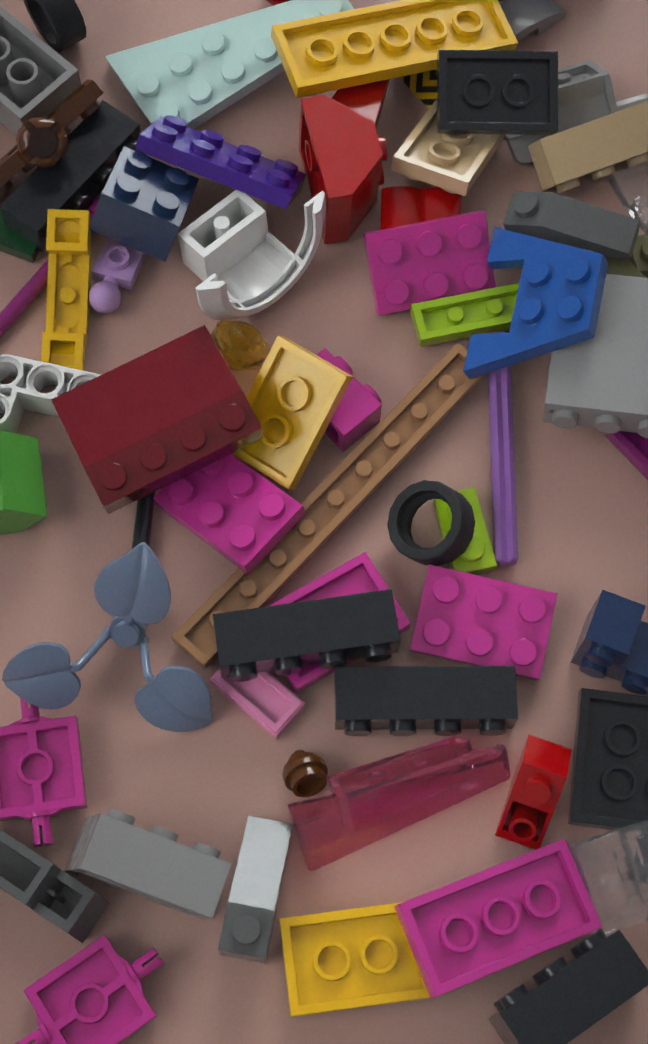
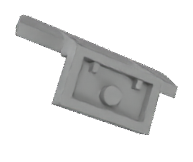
(583, 96)

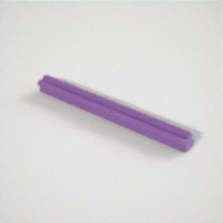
(503, 466)

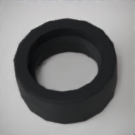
(57, 22)
(404, 510)

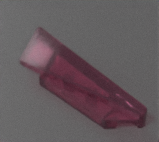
(393, 795)

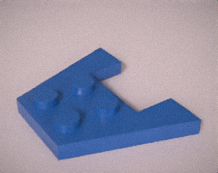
(553, 305)

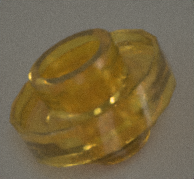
(240, 345)

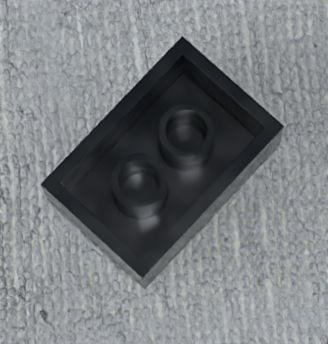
(573, 993)

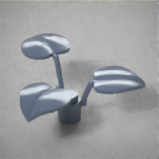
(136, 595)

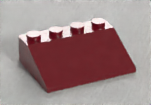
(157, 419)

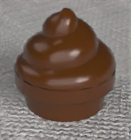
(305, 773)

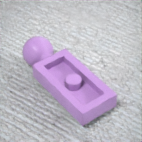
(115, 267)

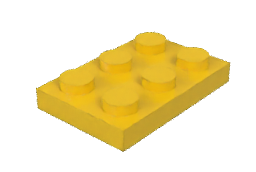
(294, 406)
(348, 960)

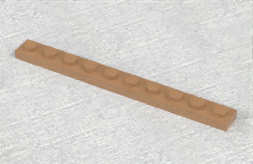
(335, 500)

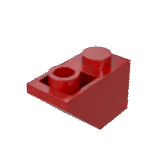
(534, 792)

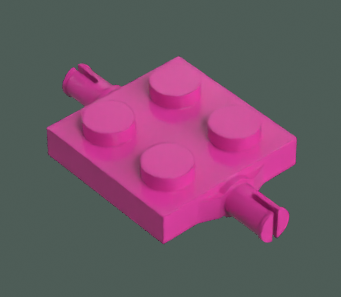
(40, 770)
(92, 998)

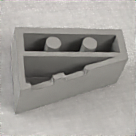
(149, 863)

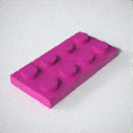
(497, 917)

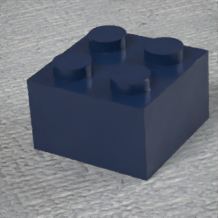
(143, 203)

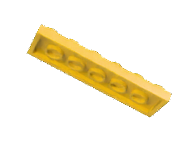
(385, 41)

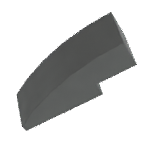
(48, 889)

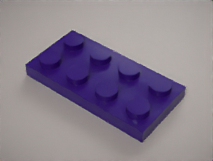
(220, 161)

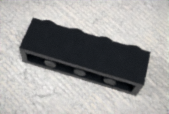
(75, 178)
(306, 635)
(425, 699)

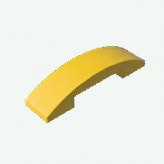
(67, 288)

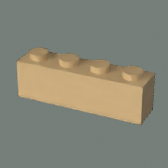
(592, 148)

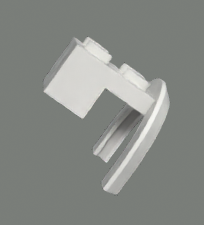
(241, 260)

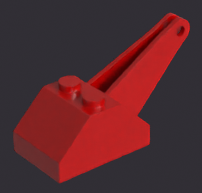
(344, 154)

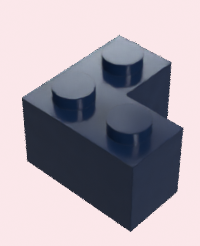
(615, 642)

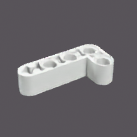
(26, 388)

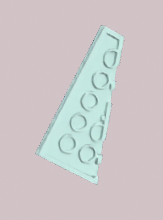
(212, 65)

